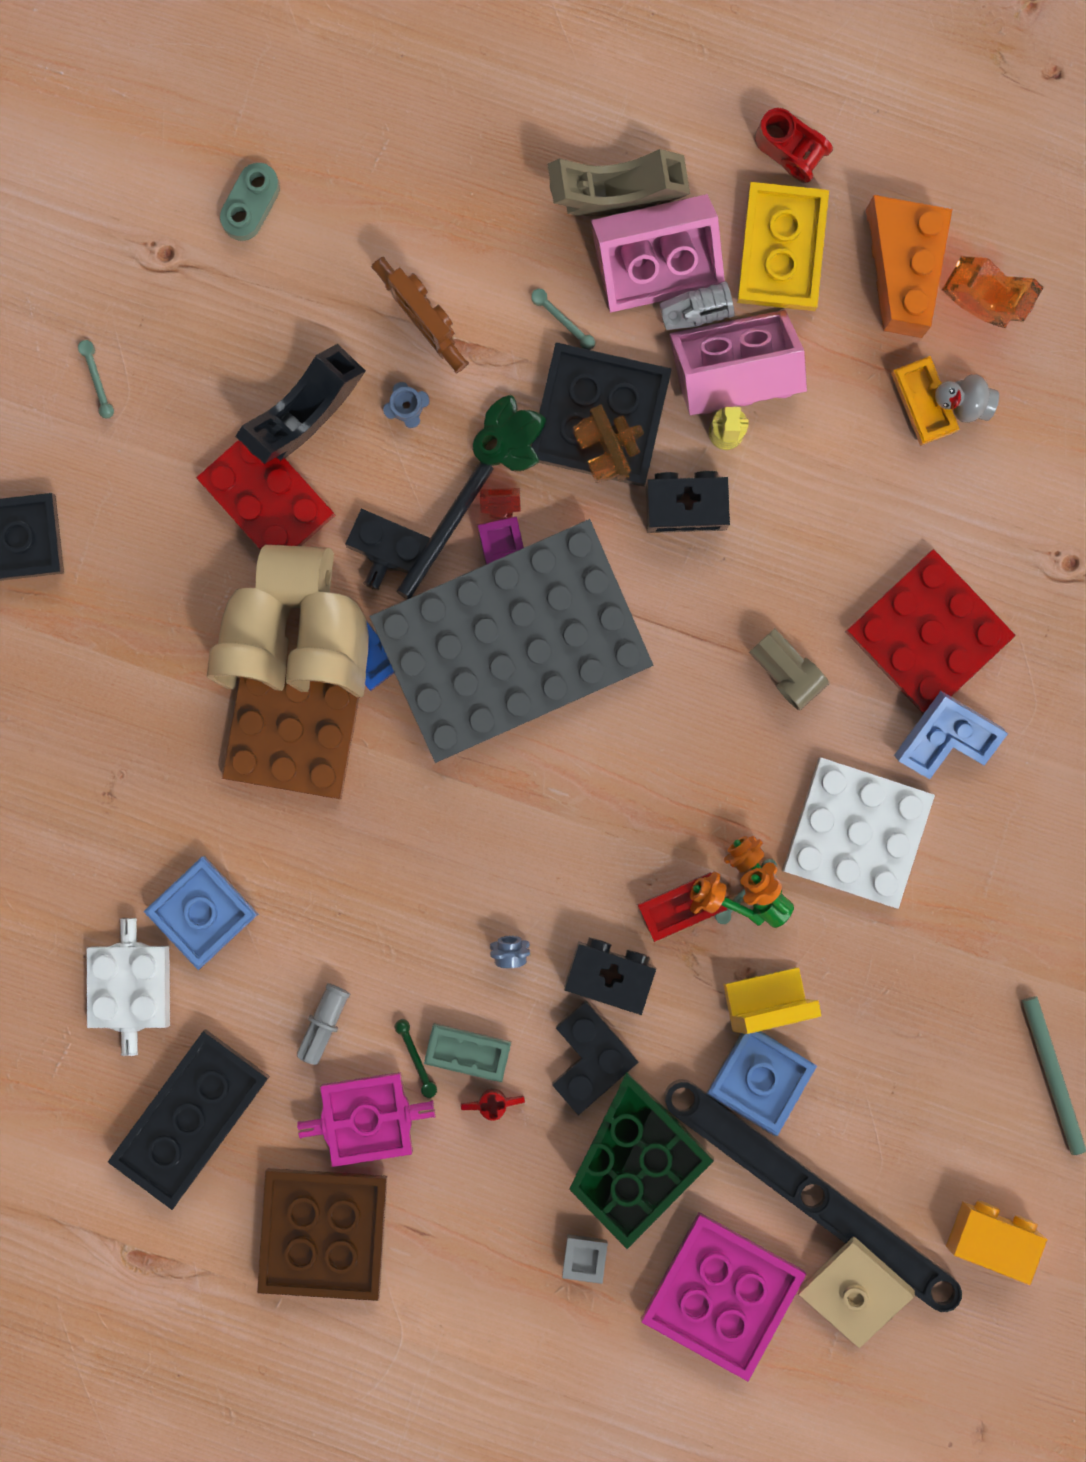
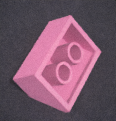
(658, 252)
(739, 362)

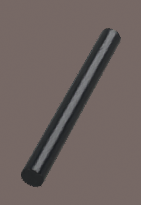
(444, 530)

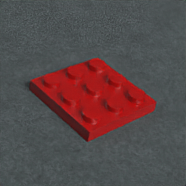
(930, 632)

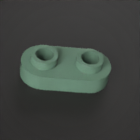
(252, 200)

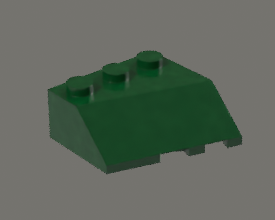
(637, 1163)

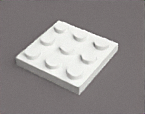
(858, 832)

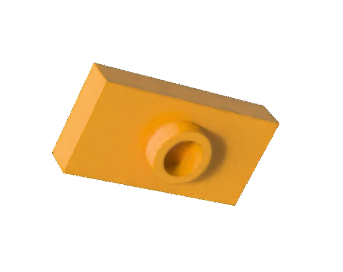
(917, 389)

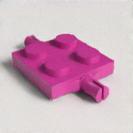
(366, 1119)

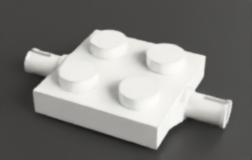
(128, 986)

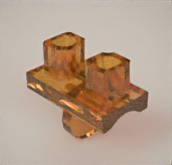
(598, 428)

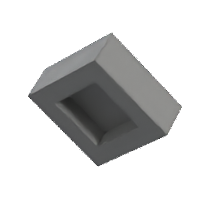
(584, 1259)

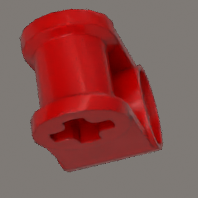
(794, 145)

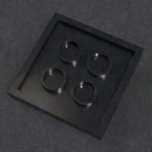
(585, 380)

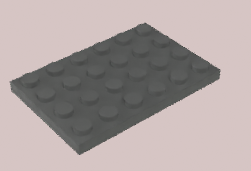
(511, 640)

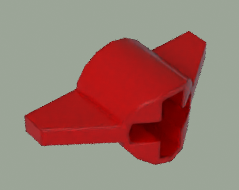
(493, 1104)

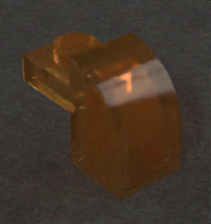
(990, 294)

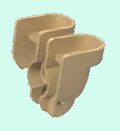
(253, 626)

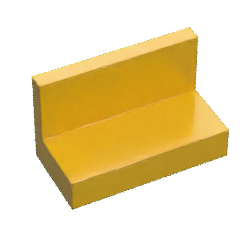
(769, 1001)

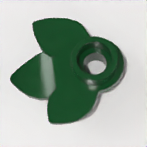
(514, 435)

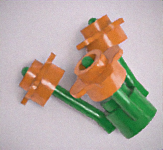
(760, 886)

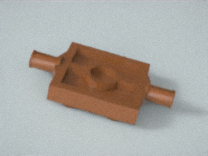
(430, 321)

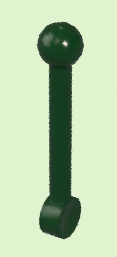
(428, 1088)

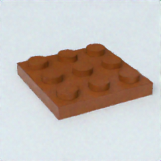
(291, 737)

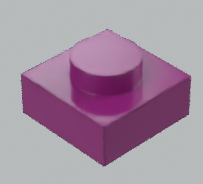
(499, 538)

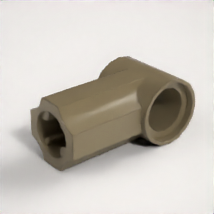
(795, 677)

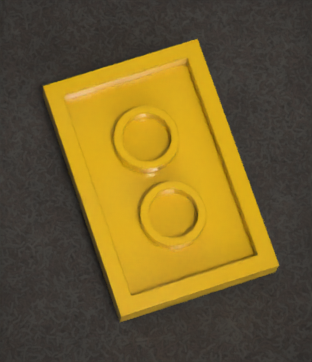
(783, 246)

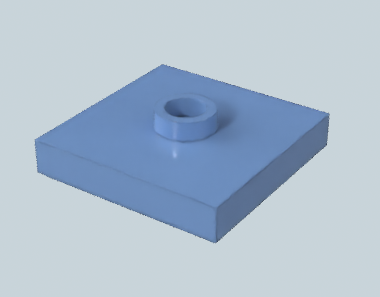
(201, 912)
(761, 1080)

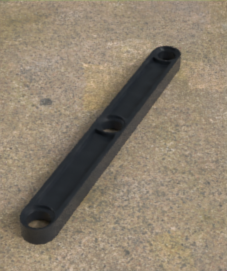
(789, 1179)

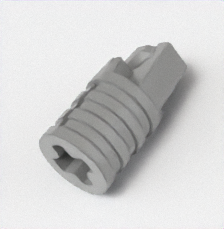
(698, 307)

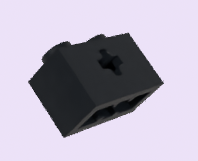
(707, 514)
(587, 981)

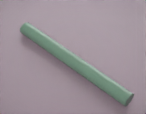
(1054, 1075)

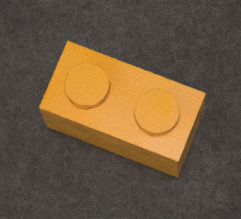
(997, 1242)

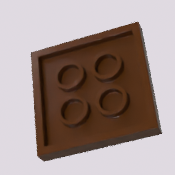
(322, 1234)

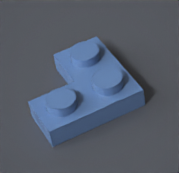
(949, 726)

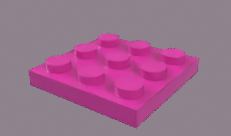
(723, 1296)

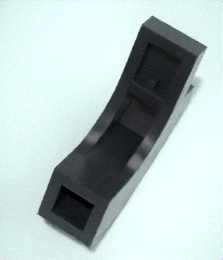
(305, 408)

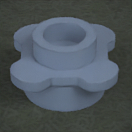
(402, 394)
(510, 952)

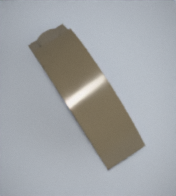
(618, 187)

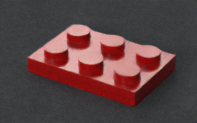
(265, 499)

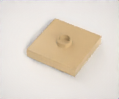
(856, 1292)

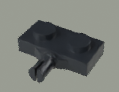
(385, 545)

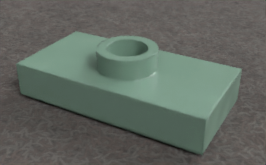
(467, 1052)

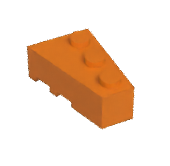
(909, 259)

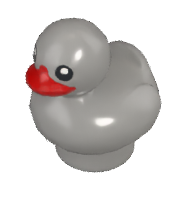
(968, 398)

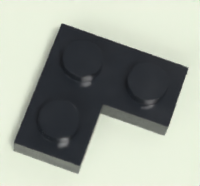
(601, 1062)

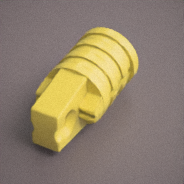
(728, 428)

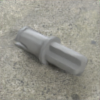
(322, 1024)

